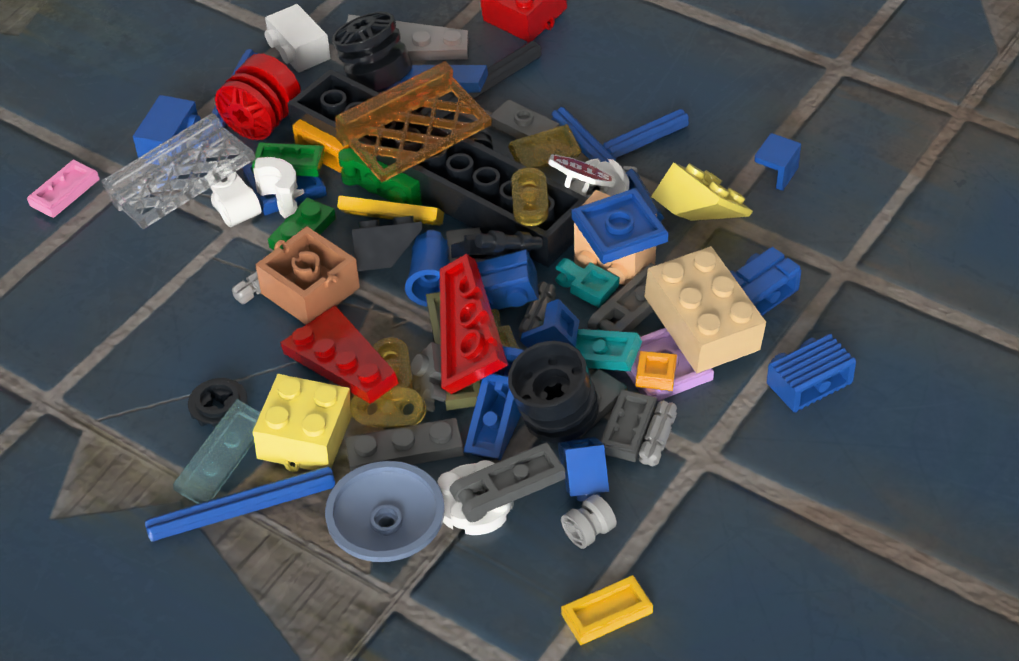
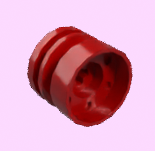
(257, 96)

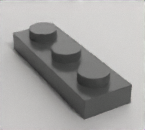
(406, 444)

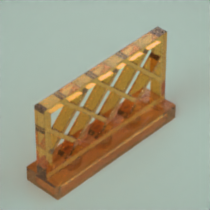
(397, 105)

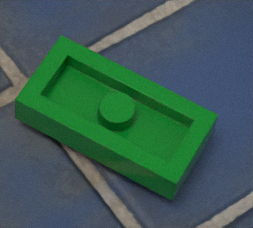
(309, 214)

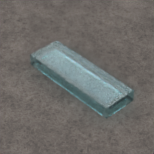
(218, 454)

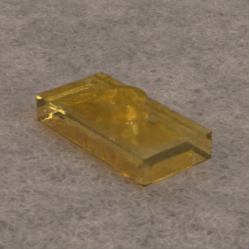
(536, 149)

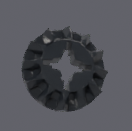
(223, 390)

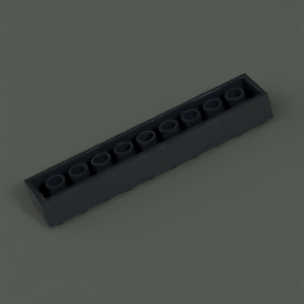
(461, 180)

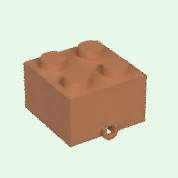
(307, 275)

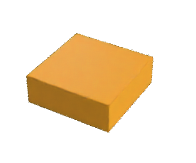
(656, 370)

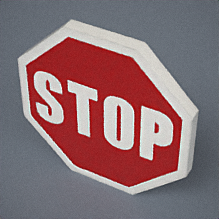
(581, 171)

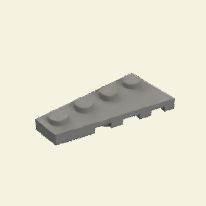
(431, 42)

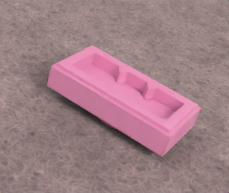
(63, 188)

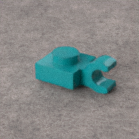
(587, 283)

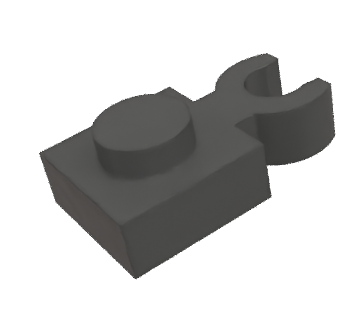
(427, 375)

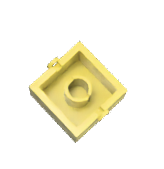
(302, 423)

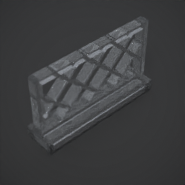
(178, 156)

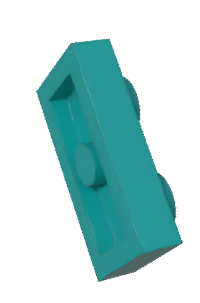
(608, 348)

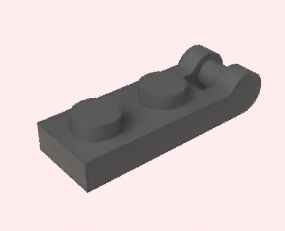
(626, 305)
(507, 481)

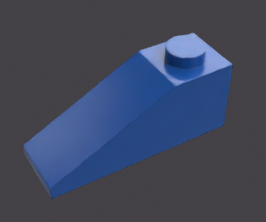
(494, 413)

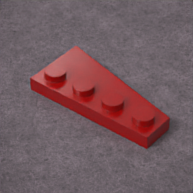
(468, 329)
(341, 355)

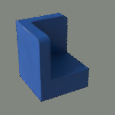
(780, 155)
(558, 325)

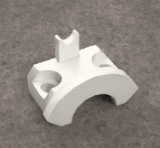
(278, 178)

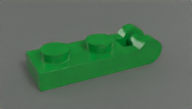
(396, 189)

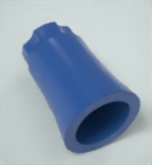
(427, 257)

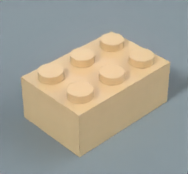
(704, 309)

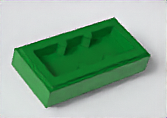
(304, 158)

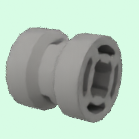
(588, 521)

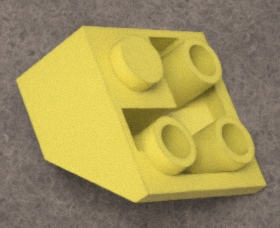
(698, 195)

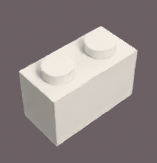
(297, 38)

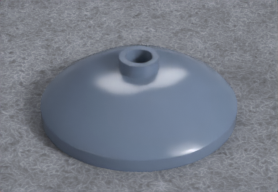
(384, 496)

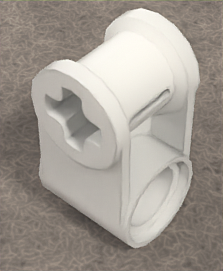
(234, 200)

